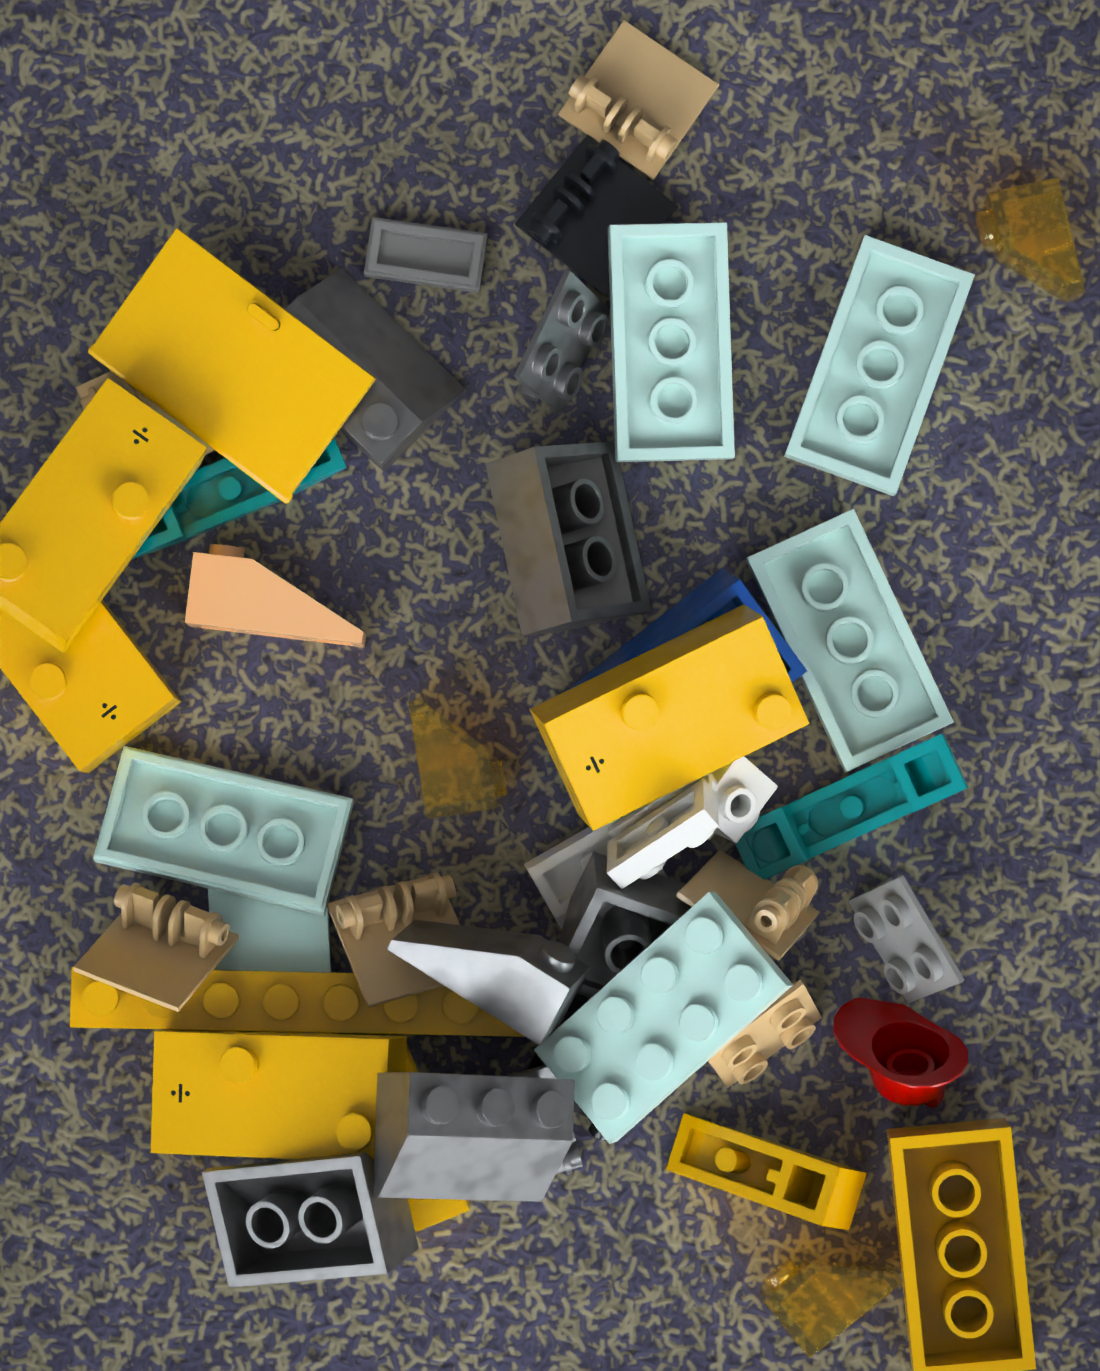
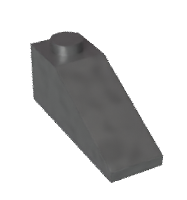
(503, 972)

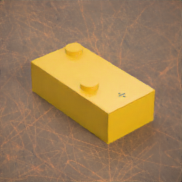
(90, 512)
(92, 693)
(669, 716)
(268, 1092)
(961, 1247)

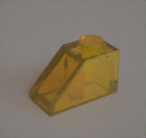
(1033, 236)
(453, 767)
(824, 1297)

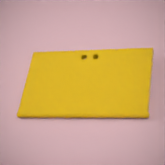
(210, 358)

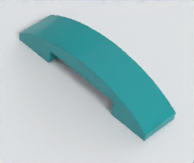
(224, 494)
(851, 807)

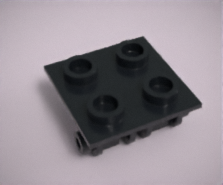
(583, 201)

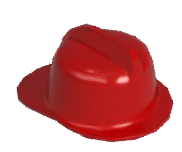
(903, 1050)

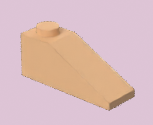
(250, 599)

